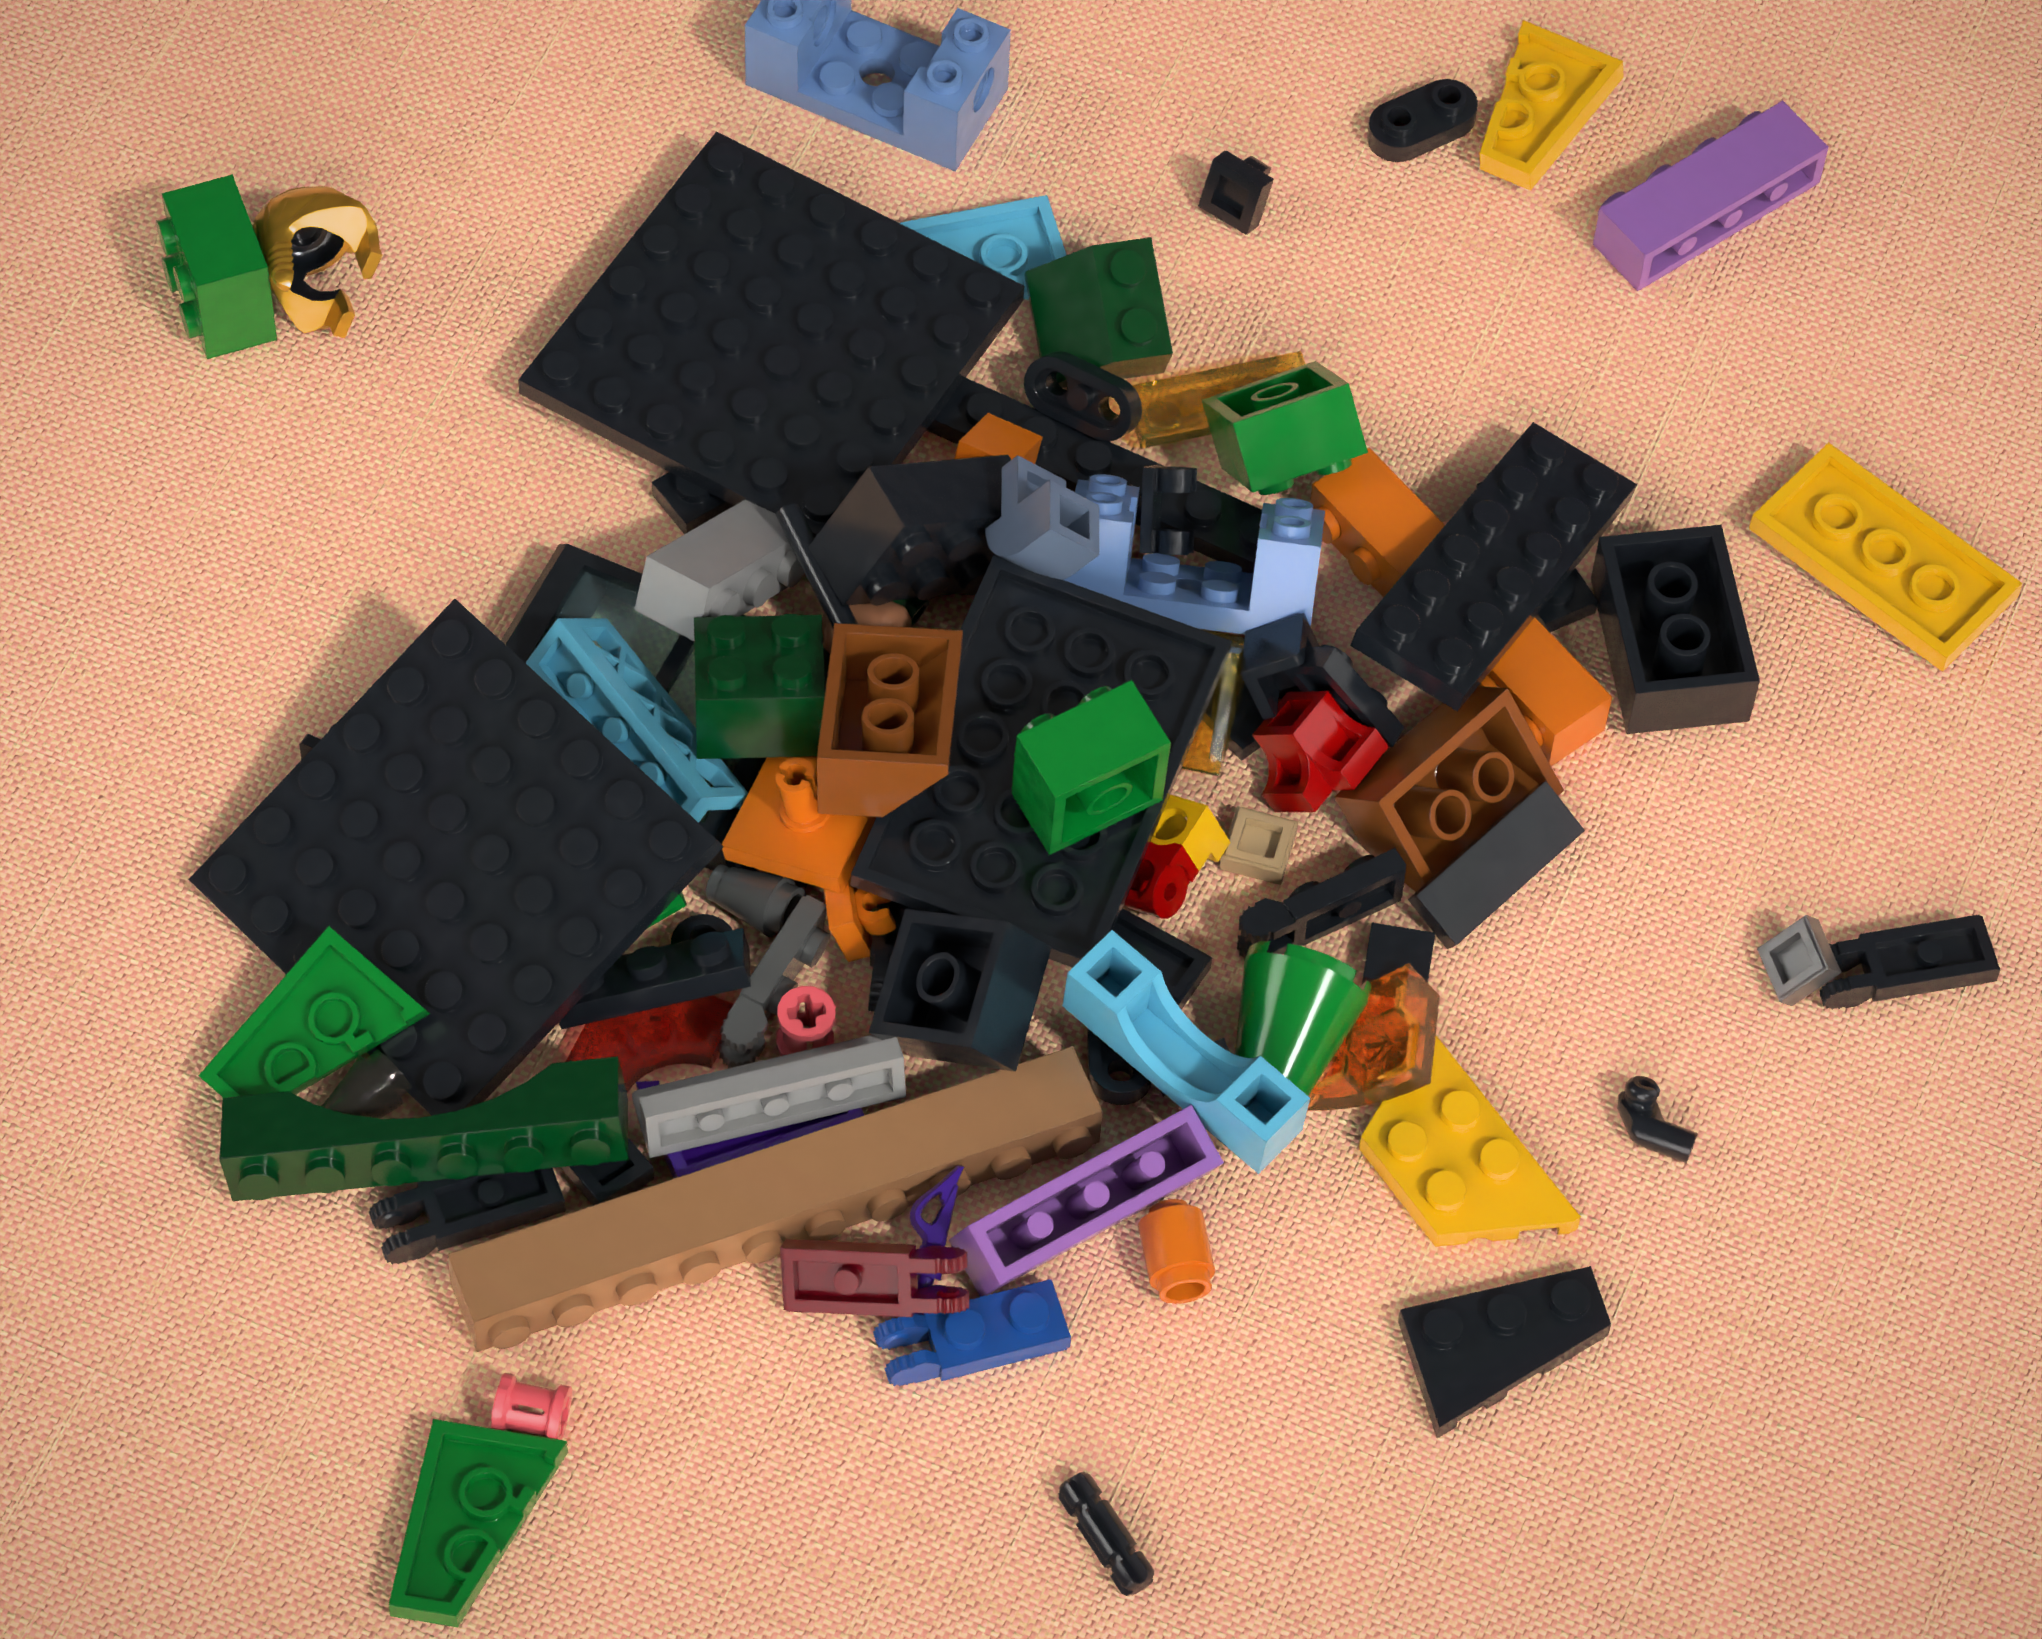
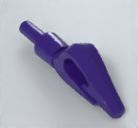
(937, 1231)

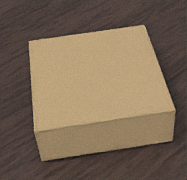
(1259, 845)

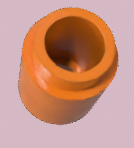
(1177, 1251)

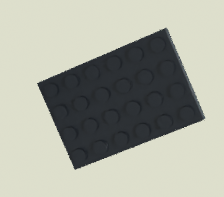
(1028, 653)

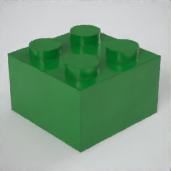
(216, 267)
(1285, 428)
(1090, 766)

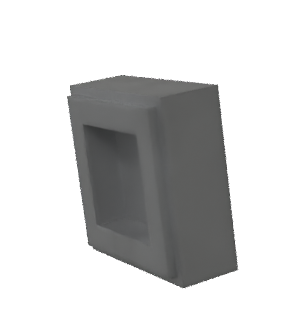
(1799, 960)

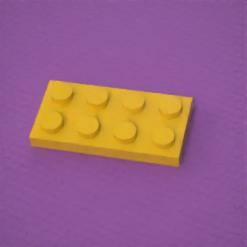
(1885, 556)

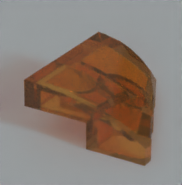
(1387, 1047)

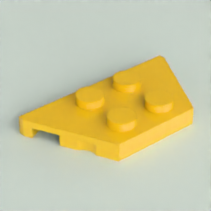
(1461, 1163)

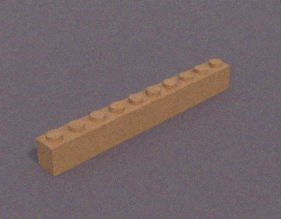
(783, 1192)

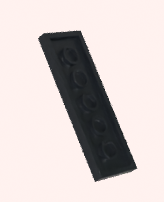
(1493, 566)

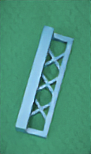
(601, 690)

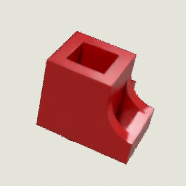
(1314, 751)

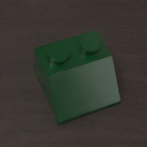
(1103, 308)

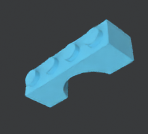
(1132, 1011)

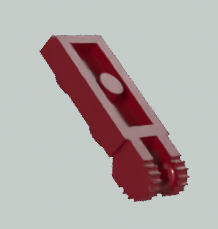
(869, 1278)

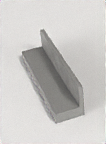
(770, 1094)

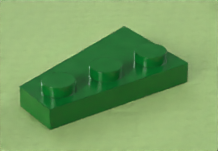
(313, 1023)
(465, 1514)

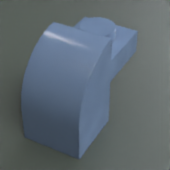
(1043, 522)

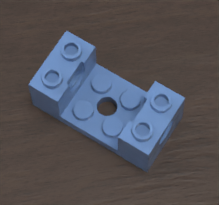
(936, 94)
(1213, 595)

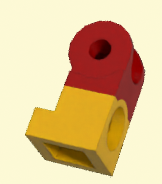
(1175, 857)

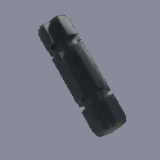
(1106, 1534)

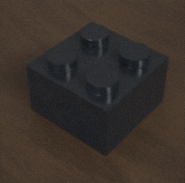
(960, 989)

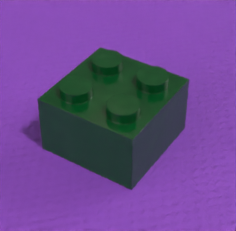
(758, 685)

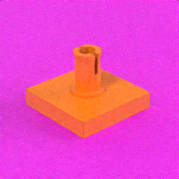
(784, 833)

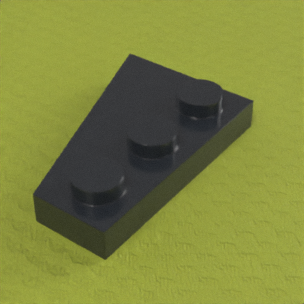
(1493, 1339)

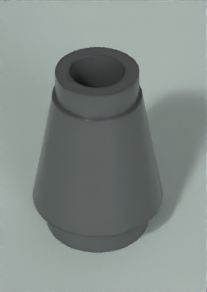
(754, 896)

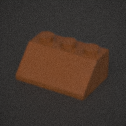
(886, 716)
(1447, 783)

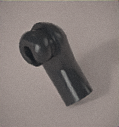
(1646, 1124)

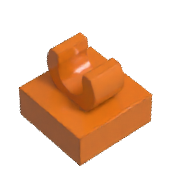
(853, 921)

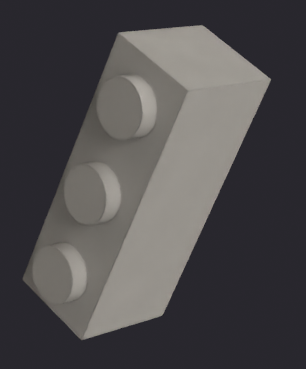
(718, 569)

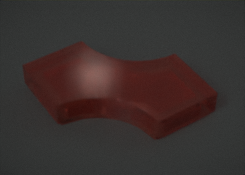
(656, 1037)

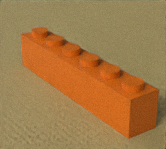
(1381, 534)

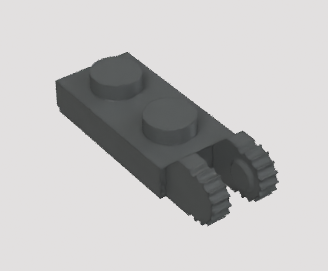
(797, 943)

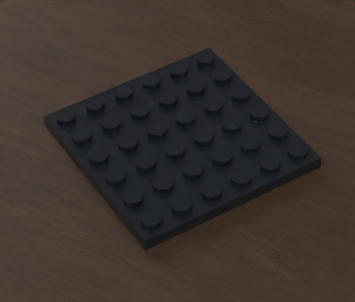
(770, 336)
(466, 851)

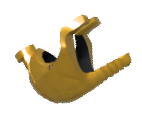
(306, 234)

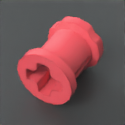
(818, 1016)
(508, 1415)

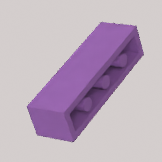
(1709, 194)
(1086, 1200)

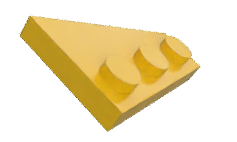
(1545, 103)

